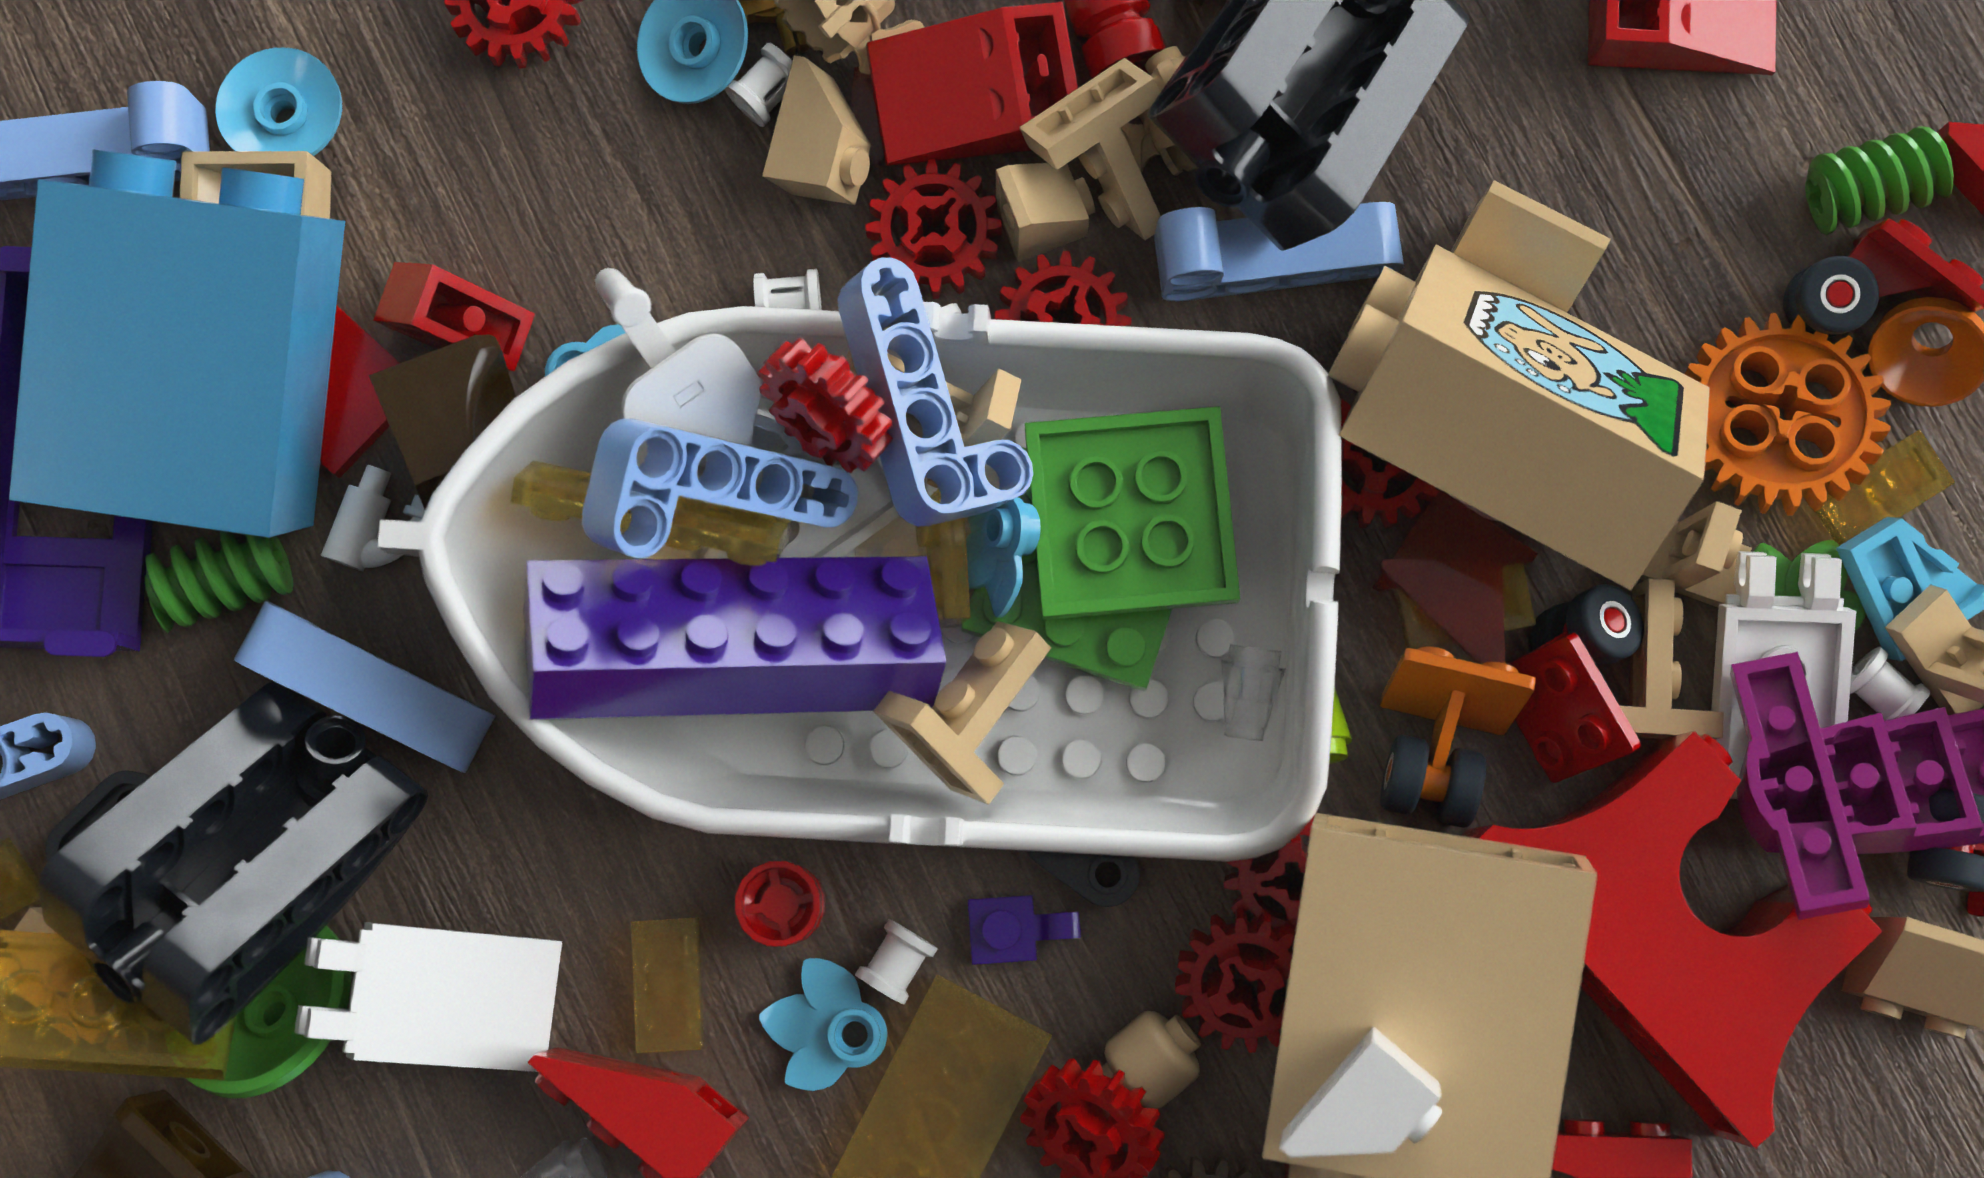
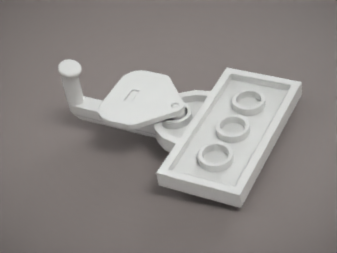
(716, 394)

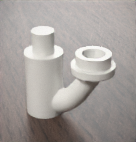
(358, 519)

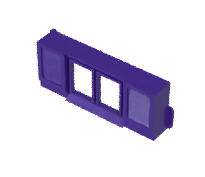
(59, 590)

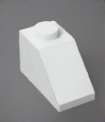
(1366, 1104)

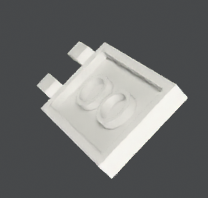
(1766, 625)
(438, 997)

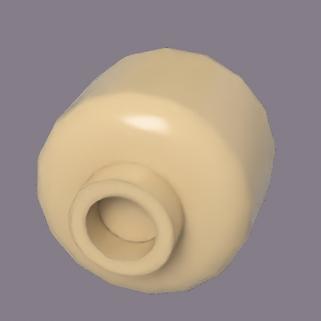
(1154, 1056)

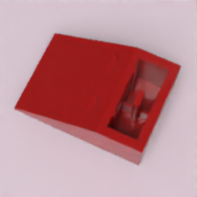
(1684, 35)
(970, 82)
(658, 1113)

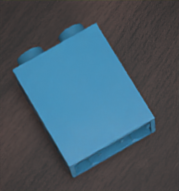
(176, 349)

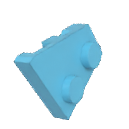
(1893, 567)

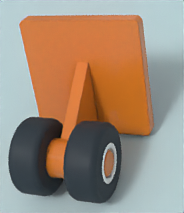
(1452, 693)

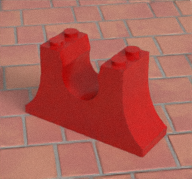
(1691, 999)

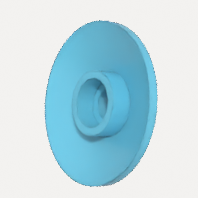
(671, 43)
(273, 82)

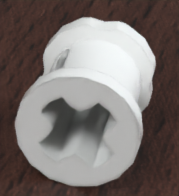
(762, 85)
(788, 292)
(1886, 687)
(896, 961)

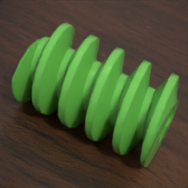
(1878, 176)
(216, 578)

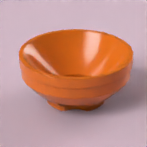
(1923, 373)

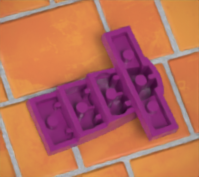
(1847, 785)

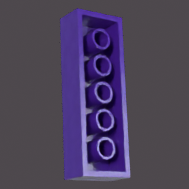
(728, 636)

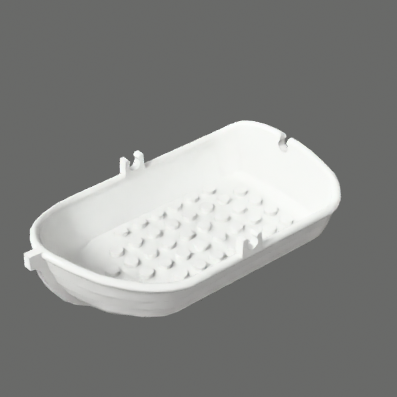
(1077, 753)

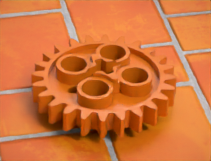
(1788, 362)

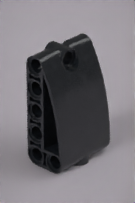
(1303, 103)
(229, 859)

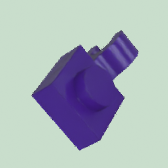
(1008, 929)

